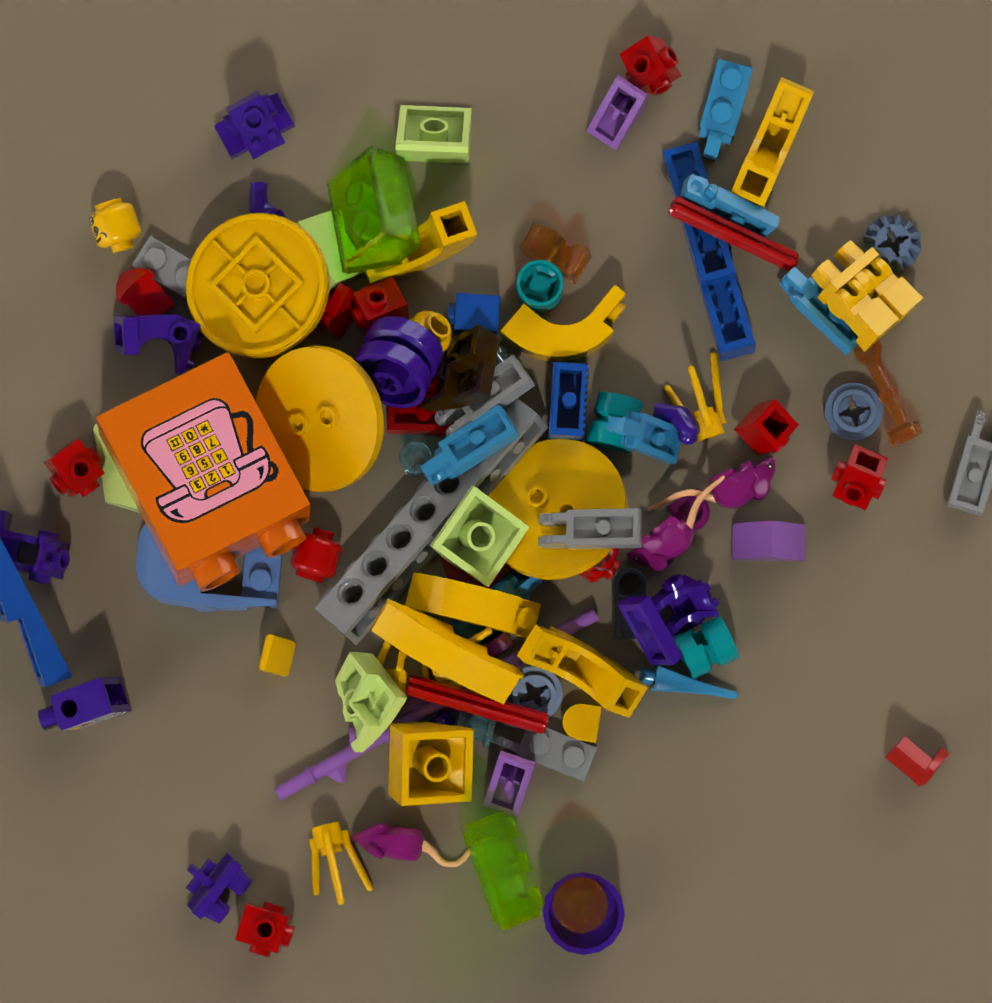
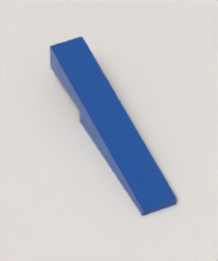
(712, 266)
(18, 605)

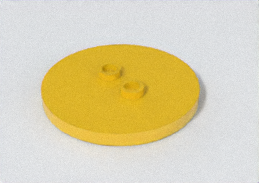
(257, 285)
(323, 416)
(555, 479)

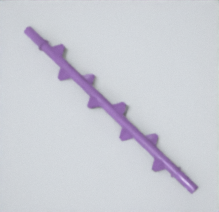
(418, 710)

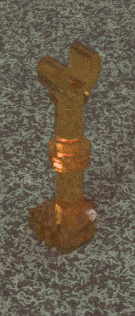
(888, 394)

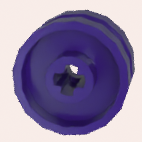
(400, 360)
(590, 941)

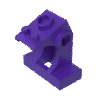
(254, 125)
(135, 330)
(52, 555)
(689, 606)

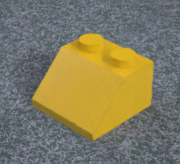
(430, 763)

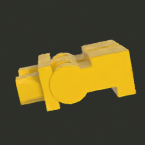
(865, 293)

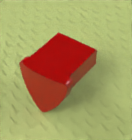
(141, 292)
(337, 311)
(914, 761)

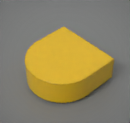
(582, 722)

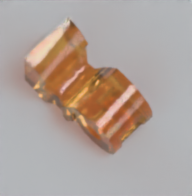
(550, 246)

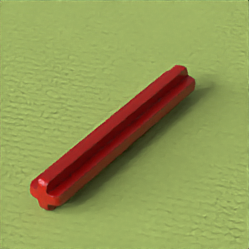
(733, 233)
(477, 704)

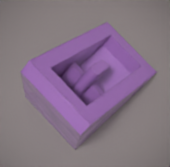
(618, 112)
(768, 541)
(509, 783)

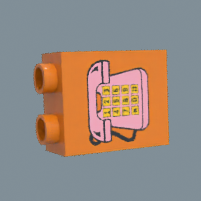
(206, 473)

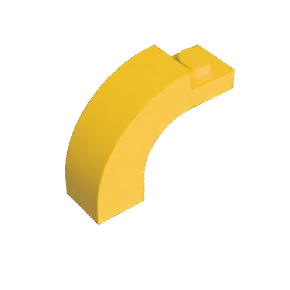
(772, 142)
(441, 237)
(564, 342)
(472, 604)
(585, 667)

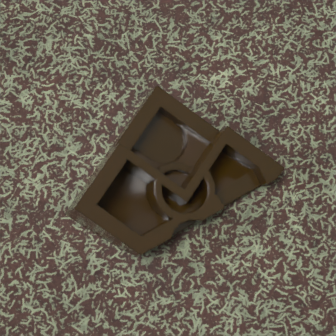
(466, 371)

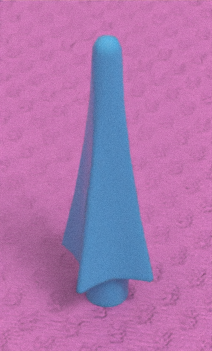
(670, 681)

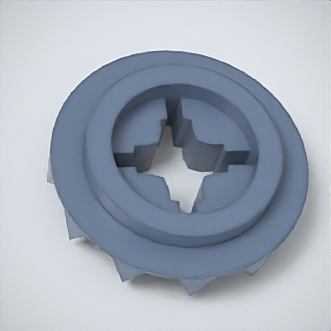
(900, 228)
(862, 397)
(550, 695)

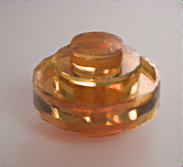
(580, 905)

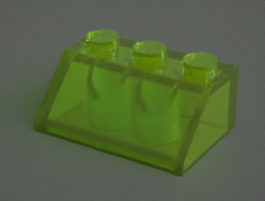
(373, 211)
(502, 870)

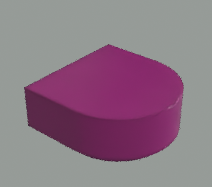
(684, 506)

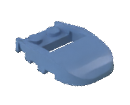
(259, 582)

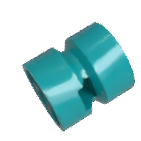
(540, 286)
(614, 405)
(706, 647)

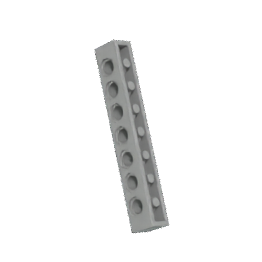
(360, 576)

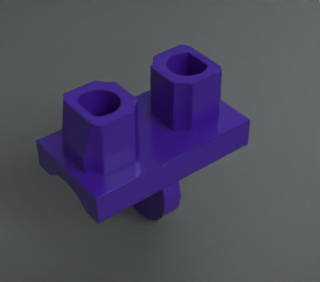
(212, 883)

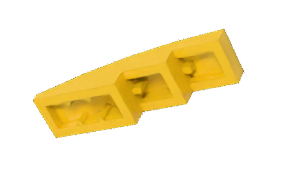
(446, 653)

